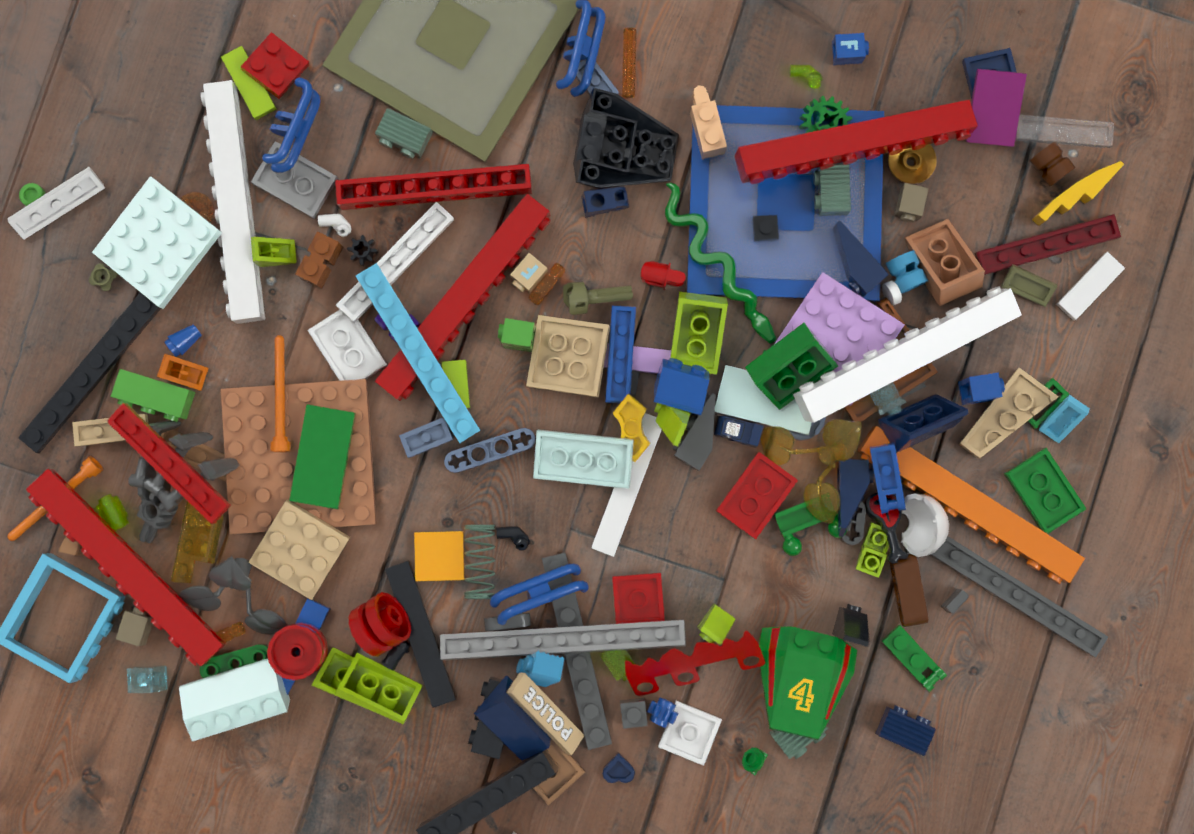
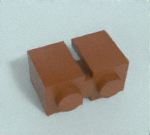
(312, 267)

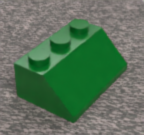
(790, 364)

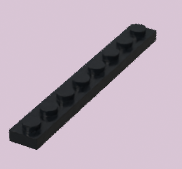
(89, 373)

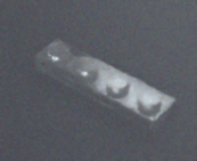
(1065, 131)

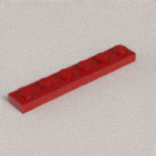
(168, 463)

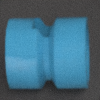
(906, 271)

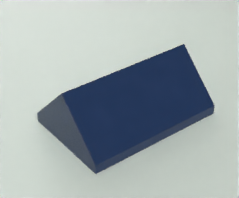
(921, 421)
(512, 723)

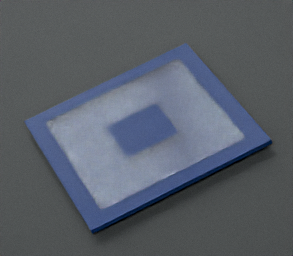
(805, 239)

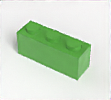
(152, 395)

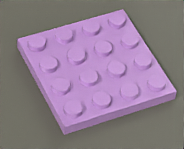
(843, 321)

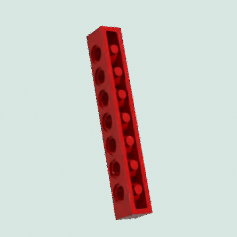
(433, 187)

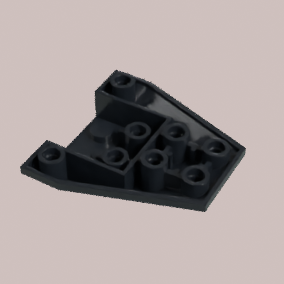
(622, 144)

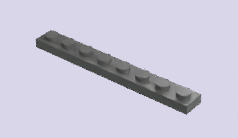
(1021, 596)
(579, 664)

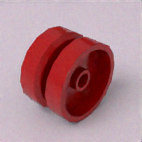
(379, 624)
(283, 648)

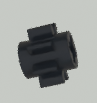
(358, 245)

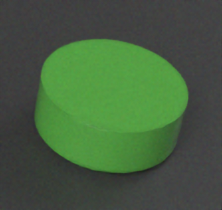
(30, 193)

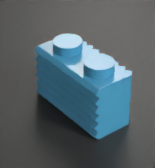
(541, 668)

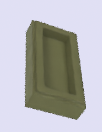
(1029, 285)

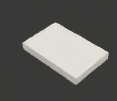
(347, 347)

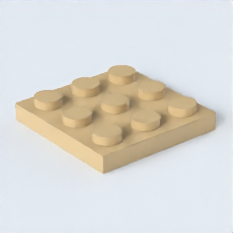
(568, 356)
(299, 549)

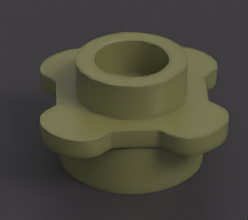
(95, 278)

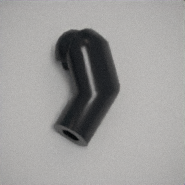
(515, 534)

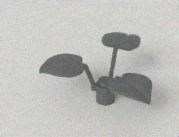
(233, 574)

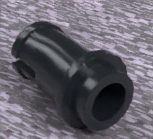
(395, 655)

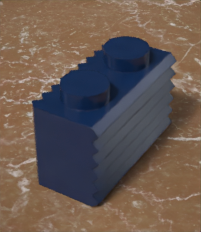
(905, 730)

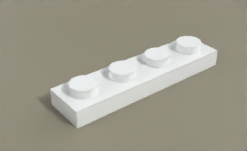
(56, 203)

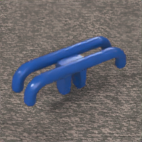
(583, 48)
(296, 130)
(538, 591)

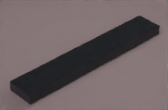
(422, 635)

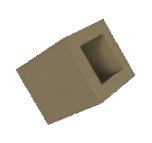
(911, 202)
(134, 627)

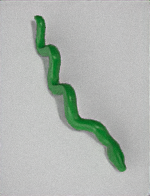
(758, 321)

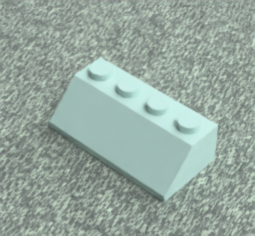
(232, 699)

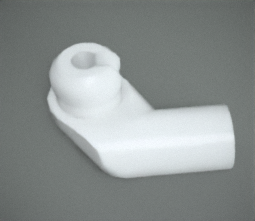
(337, 221)

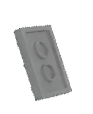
(301, 187)

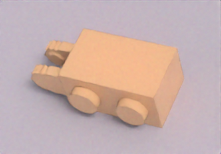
(707, 124)

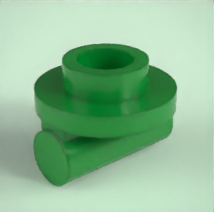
(754, 760)

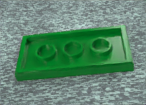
(322, 456)

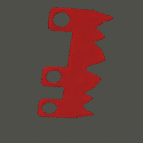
(676, 662)

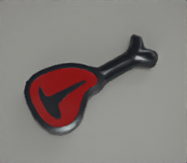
(888, 524)

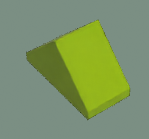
(273, 251)

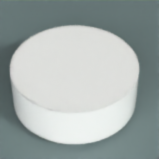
(892, 292)

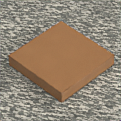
(566, 775)

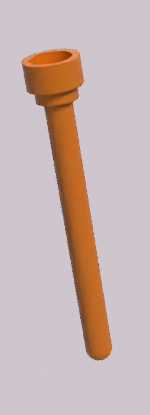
(280, 441)
(89, 468)

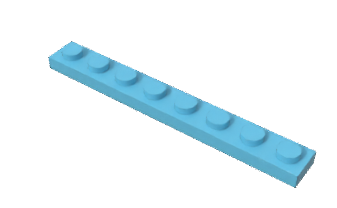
(417, 352)

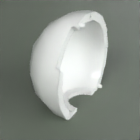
(926, 527)

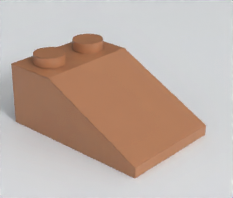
(946, 262)

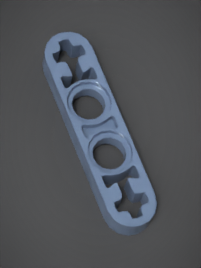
(489, 447)

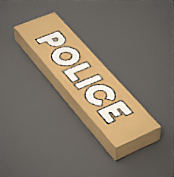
(545, 713)

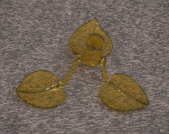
(841, 444)

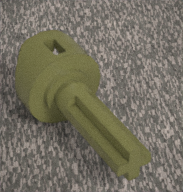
(581, 298)

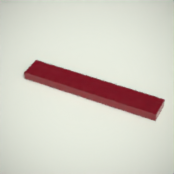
(1049, 244)

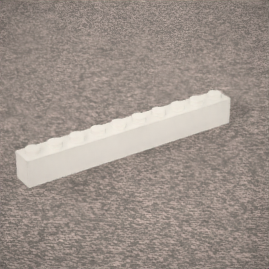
(233, 201)
(906, 354)

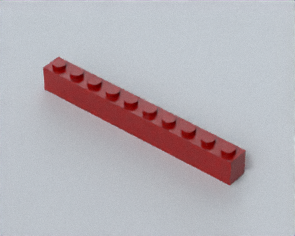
(855, 141)
(469, 291)
(125, 566)

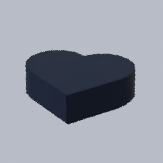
(618, 770)

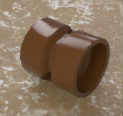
(1052, 163)

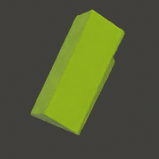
(367, 684)

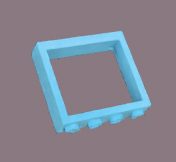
(26, 600)

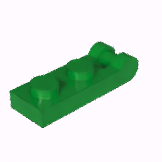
(913, 657)

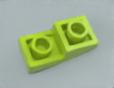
(873, 551)

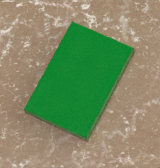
(1045, 491)

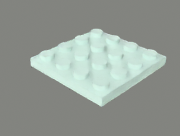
(156, 242)

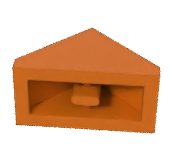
(182, 372)

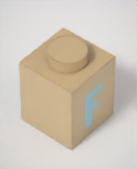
(528, 274)

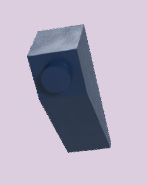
(859, 265)
(852, 485)

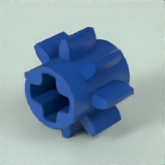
(662, 712)

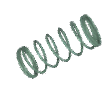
(471, 594)

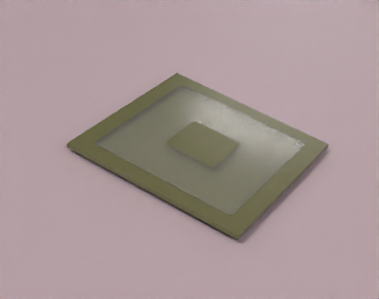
(452, 61)

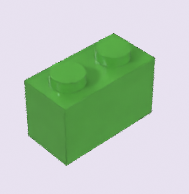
(517, 334)

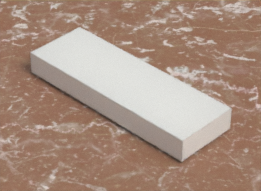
(1090, 286)

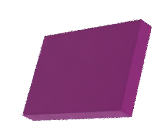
(997, 106)

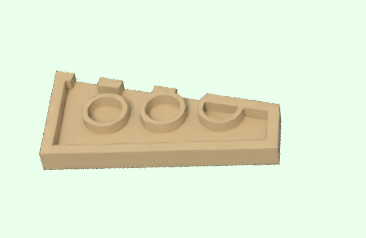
(1003, 416)

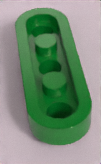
(224, 662)

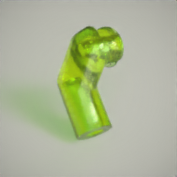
(809, 73)

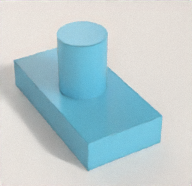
(1064, 419)

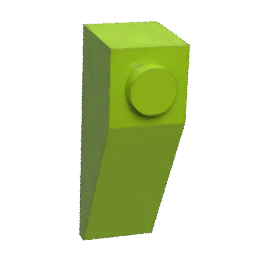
(672, 422)

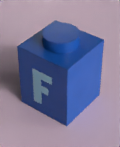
(849, 49)

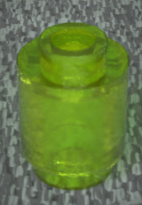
(113, 511)

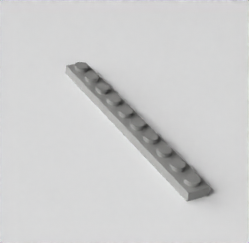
(563, 640)

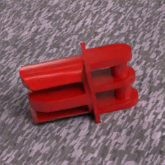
(661, 275)

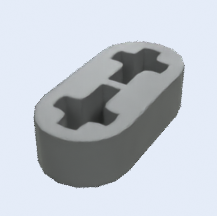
(859, 523)
(516, 621)

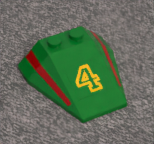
(803, 678)

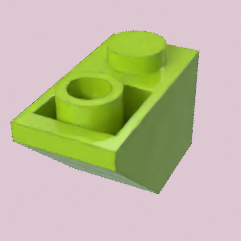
(715, 625)

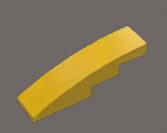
(1082, 190)

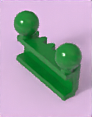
(796, 519)

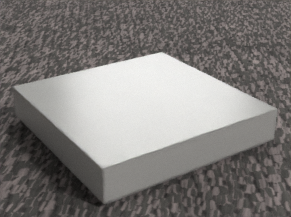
(691, 733)

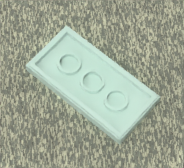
(744, 400)
(583, 458)

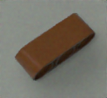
(909, 591)

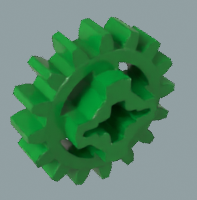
(820, 112)

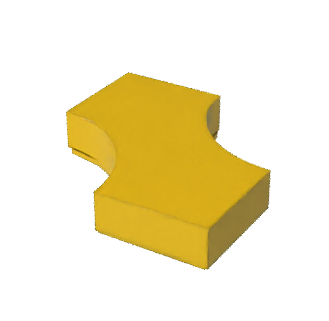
(630, 416)

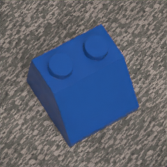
(681, 386)

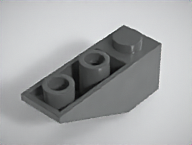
(699, 440)

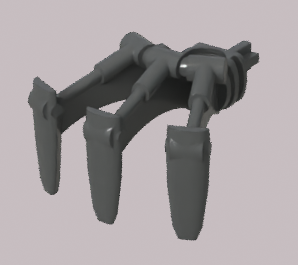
(157, 503)

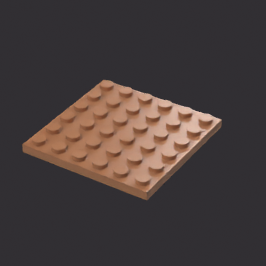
(266, 477)

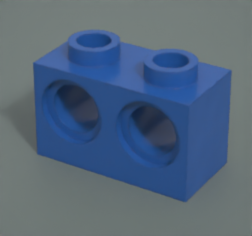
(981, 388)

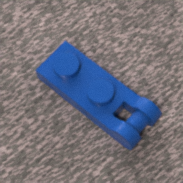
(887, 477)

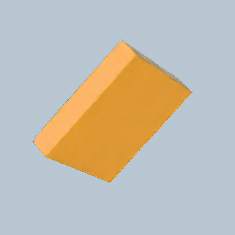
(439, 556)

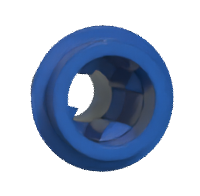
(182, 340)

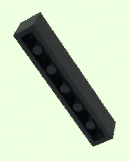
(491, 796)

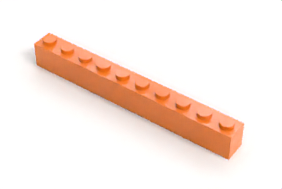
(980, 512)

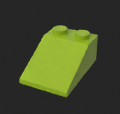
(699, 330)

